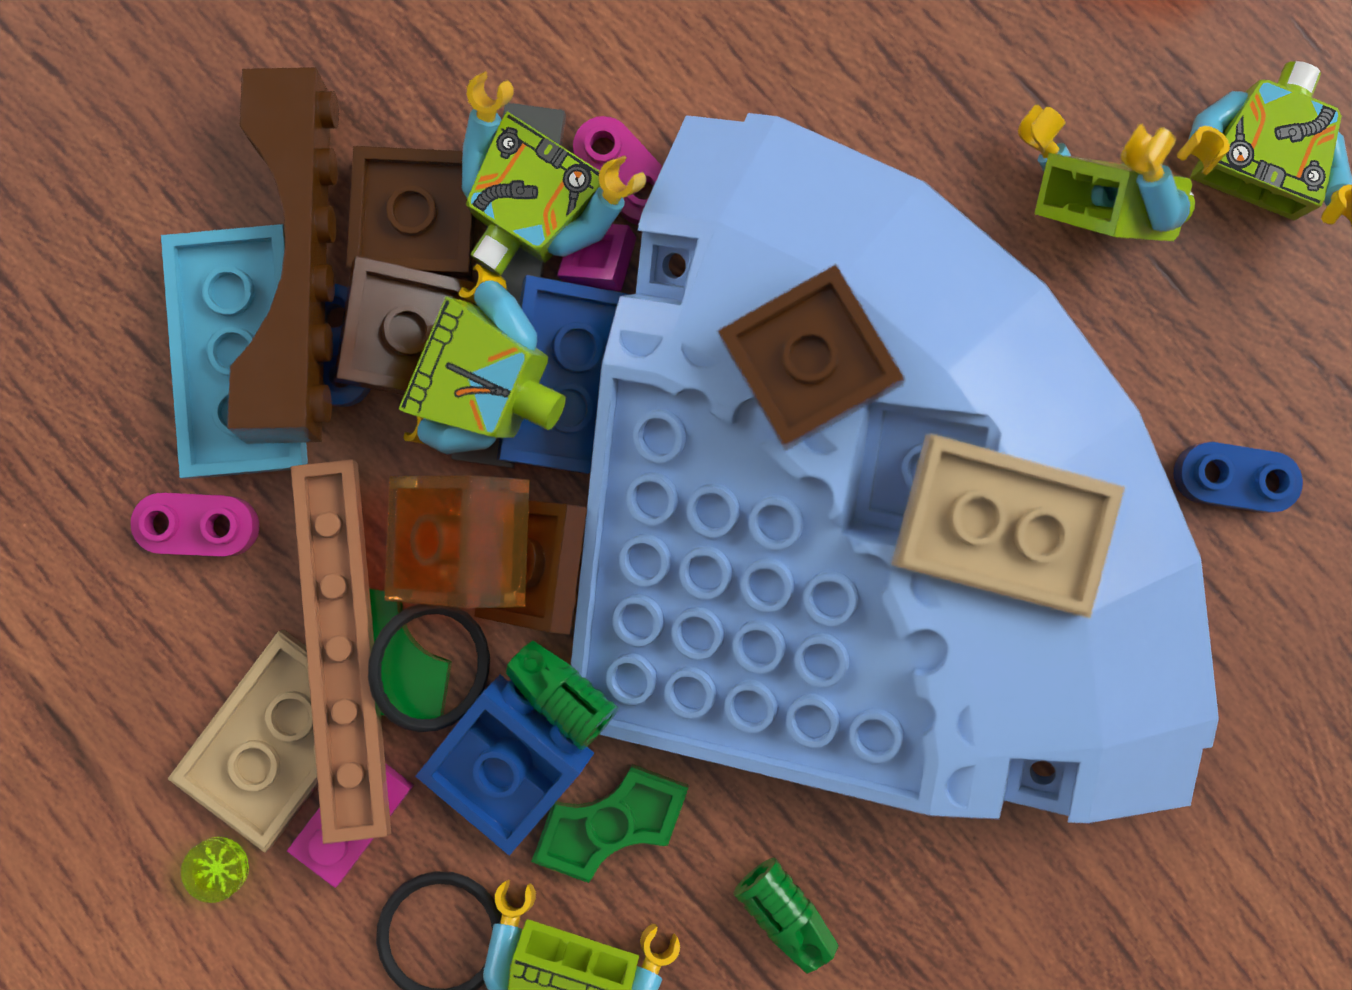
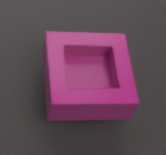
(602, 263)

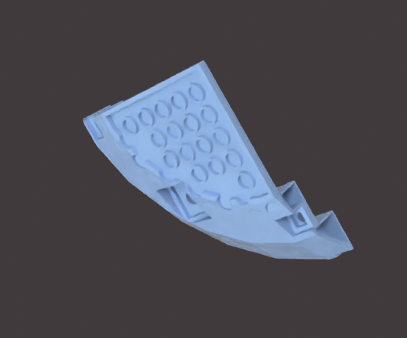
(752, 588)

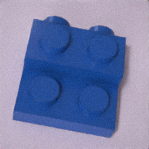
(503, 765)

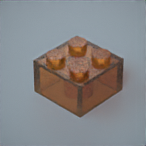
(457, 541)

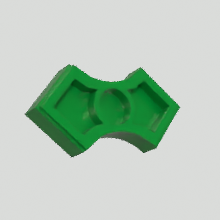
(409, 673)
(635, 812)

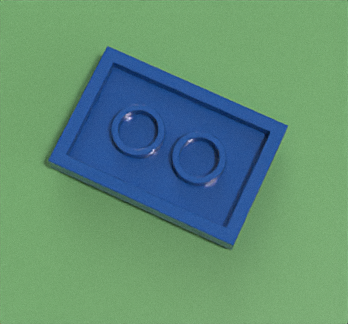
(574, 334)

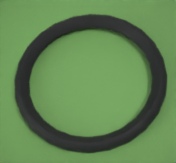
(377, 655)
(402, 893)

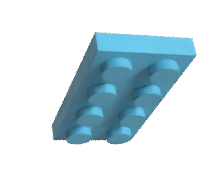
(215, 303)

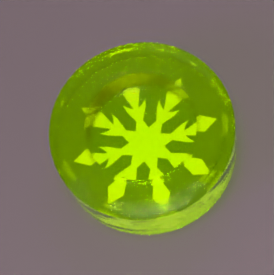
(214, 869)

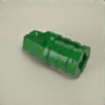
(561, 694)
(786, 915)

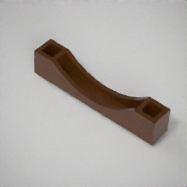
(279, 375)

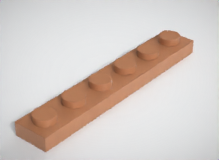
(338, 651)

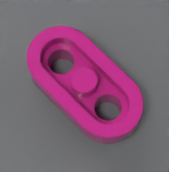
(626, 144)
(192, 524)

